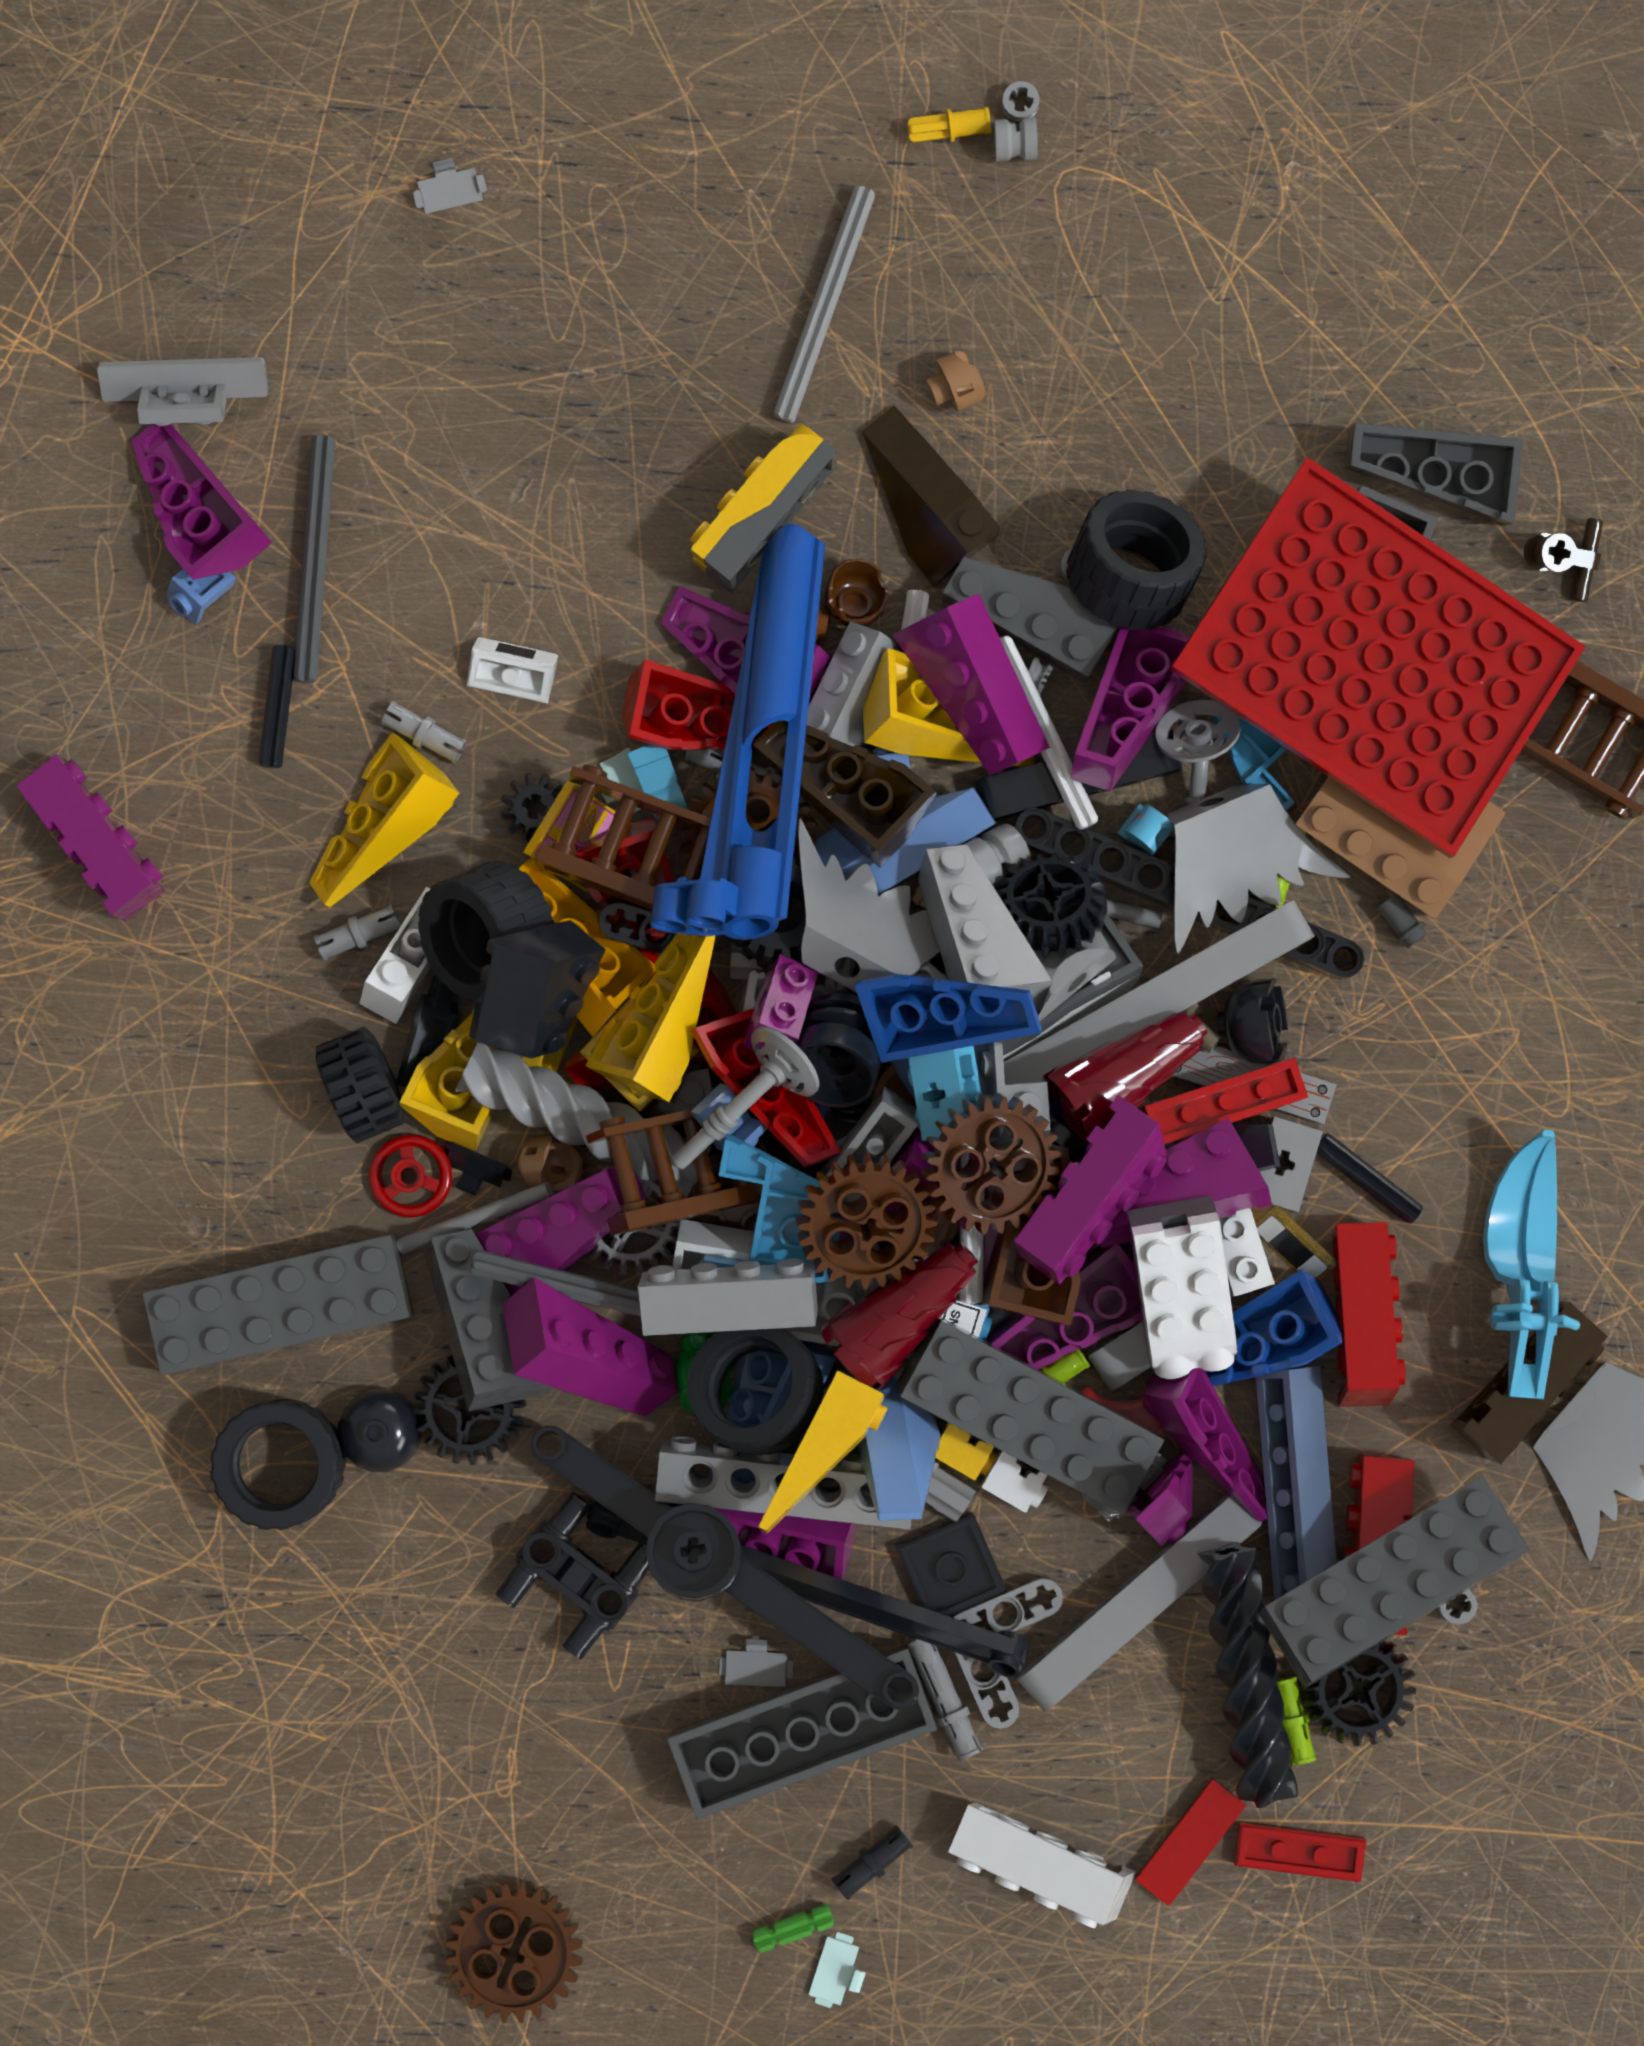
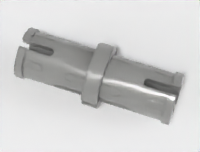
(424, 732)
(357, 932)

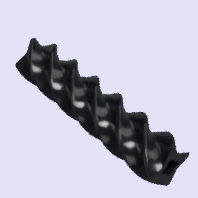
(1250, 1672)

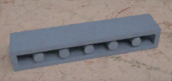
(1296, 1476)

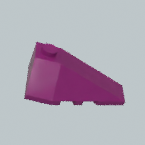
(197, 513)
(719, 636)
(1167, 1501)
(804, 1541)

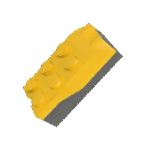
(762, 506)

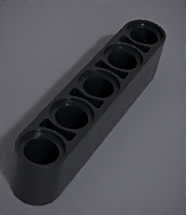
(1034, 787)

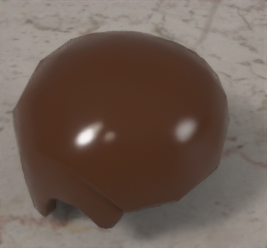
(856, 592)

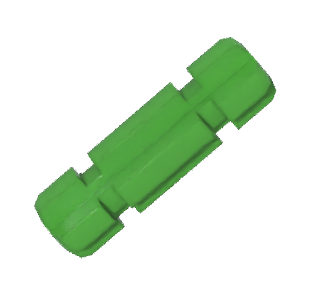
(793, 1928)

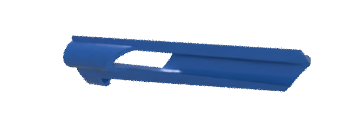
(744, 870)

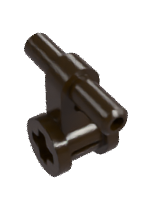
(1567, 555)

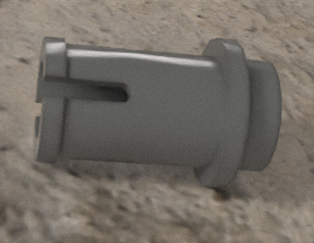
(1402, 921)

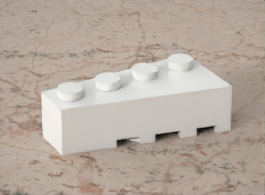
(1040, 1865)

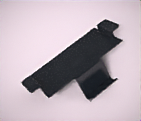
(475, 1168)

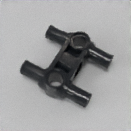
(575, 1575)

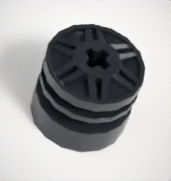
(840, 1049)

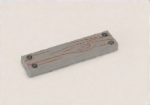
(1224, 1064)

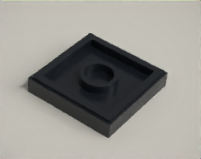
(952, 1567)

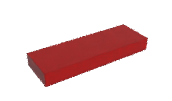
(1190, 1841)
(1300, 1851)

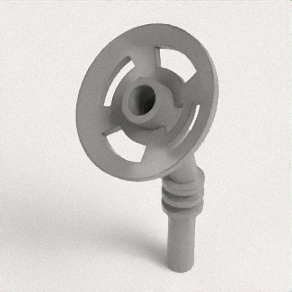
(1199, 739)
(782, 1064)

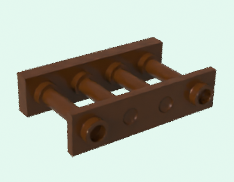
(1626, 710)
(601, 872)
(672, 1203)

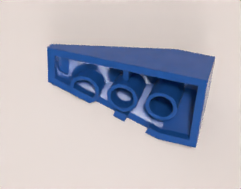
(937, 1015)
(1282, 1330)

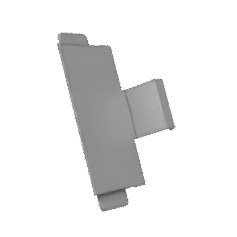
(449, 188)
(756, 1666)

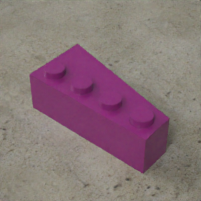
(92, 837)
(1198, 1167)
(583, 1352)

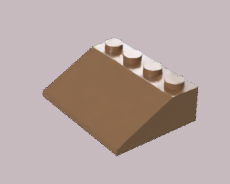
(1391, 851)

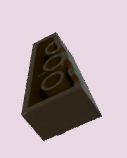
(1499, 1422)

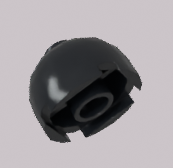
(1254, 1021)
(379, 1430)

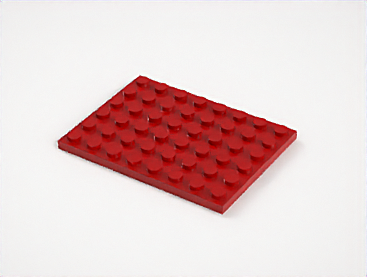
(1377, 657)

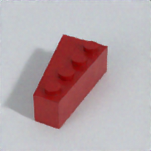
(1367, 1314)
(1381, 1499)

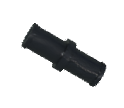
(872, 1862)

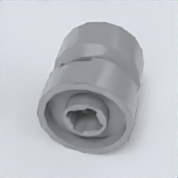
(998, 850)

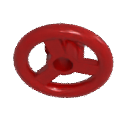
(385, 1195)

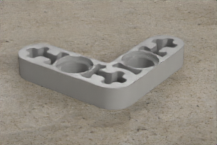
(1039, 1612)

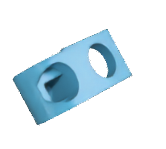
(657, 774)
(1145, 829)

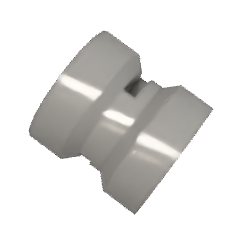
(1015, 140)

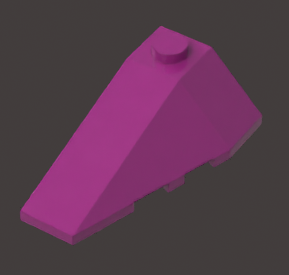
(1202, 1427)

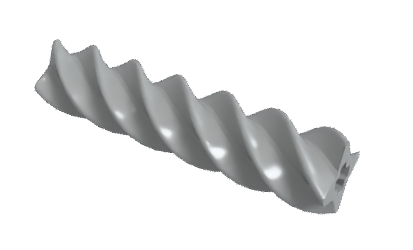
(570, 1111)

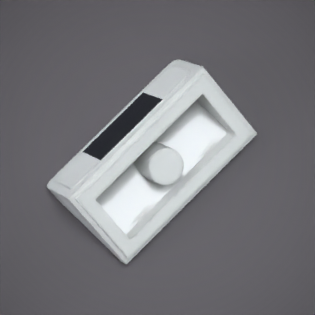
(512, 670)

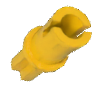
(949, 125)

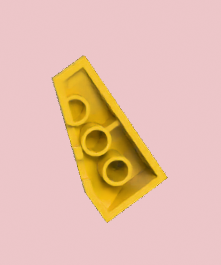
(908, 718)
(654, 1036)
(433, 1096)

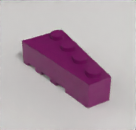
(975, 682)
(1128, 703)
(1093, 1192)
(559, 1227)
(1104, 1305)

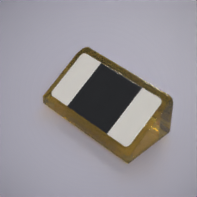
(1294, 1243)

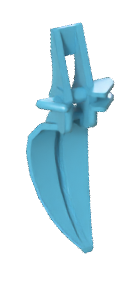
(1522, 1254)

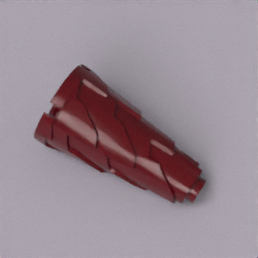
(1122, 1068)
(894, 1318)

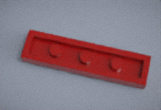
(1232, 1099)

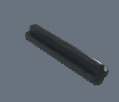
(277, 706)
(1369, 1179)

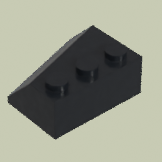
(534, 988)

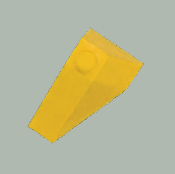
(397, 807)
(835, 1430)

